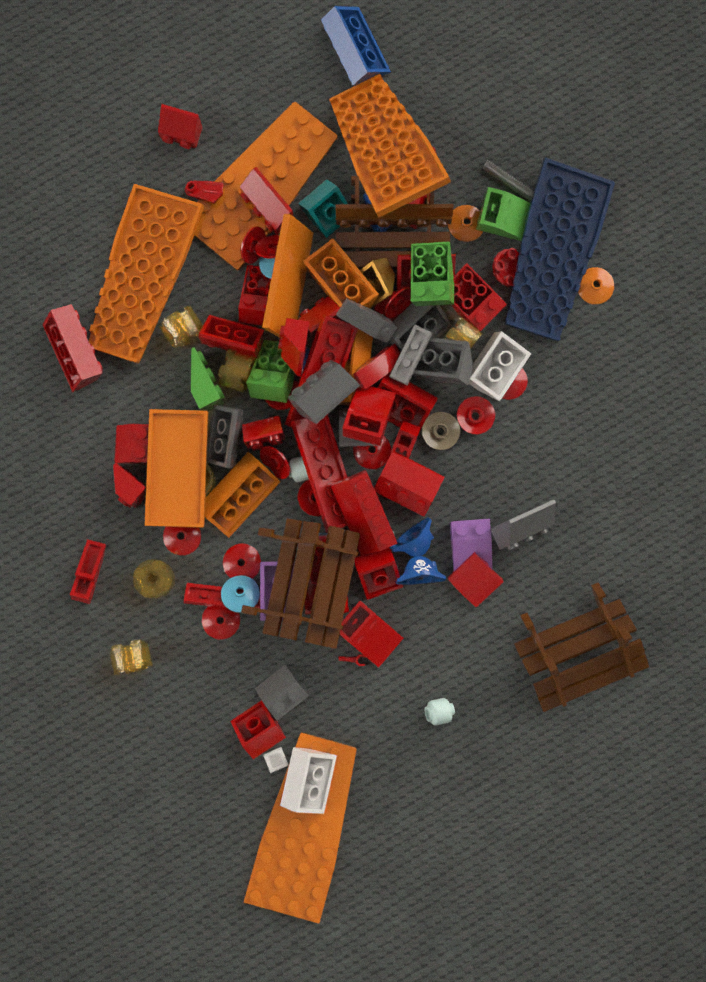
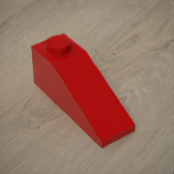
(405, 439)

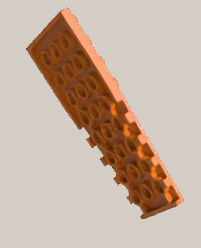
(386, 146)
(286, 157)
(142, 270)
(302, 848)

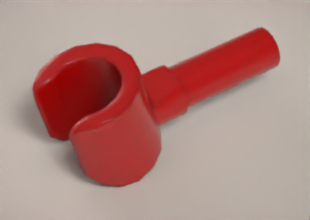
(352, 659)

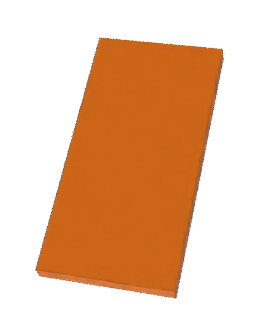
(287, 274)
(176, 468)

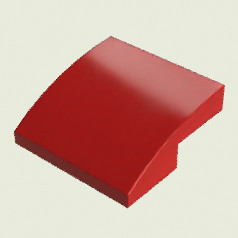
(475, 579)

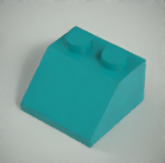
(321, 206)

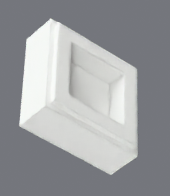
(275, 759)

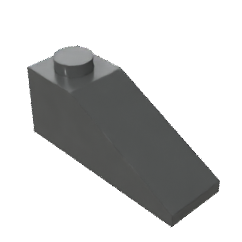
(367, 320)

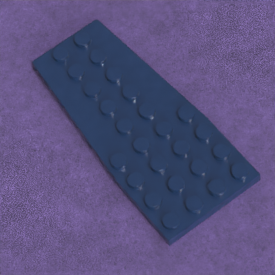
(556, 247)

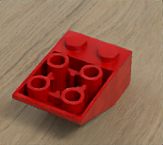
(254, 296)
(475, 298)
(368, 415)
(263, 432)
(369, 634)

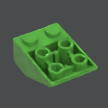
(502, 214)
(431, 274)
(270, 375)
(202, 384)

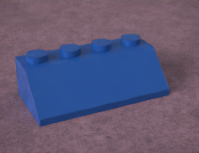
(354, 43)

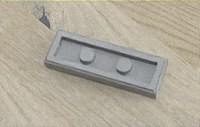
(411, 355)

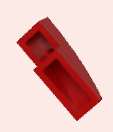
(377, 366)
(88, 572)

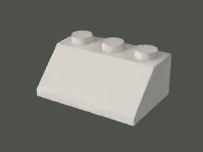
(498, 365)
(308, 781)

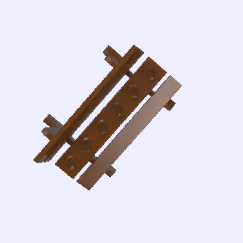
(410, 214)
(299, 583)
(590, 674)

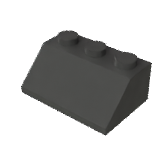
(427, 317)
(445, 362)
(323, 391)
(224, 436)
(525, 526)

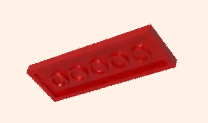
(331, 342)
(322, 466)

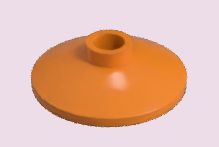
(463, 231)
(593, 294)

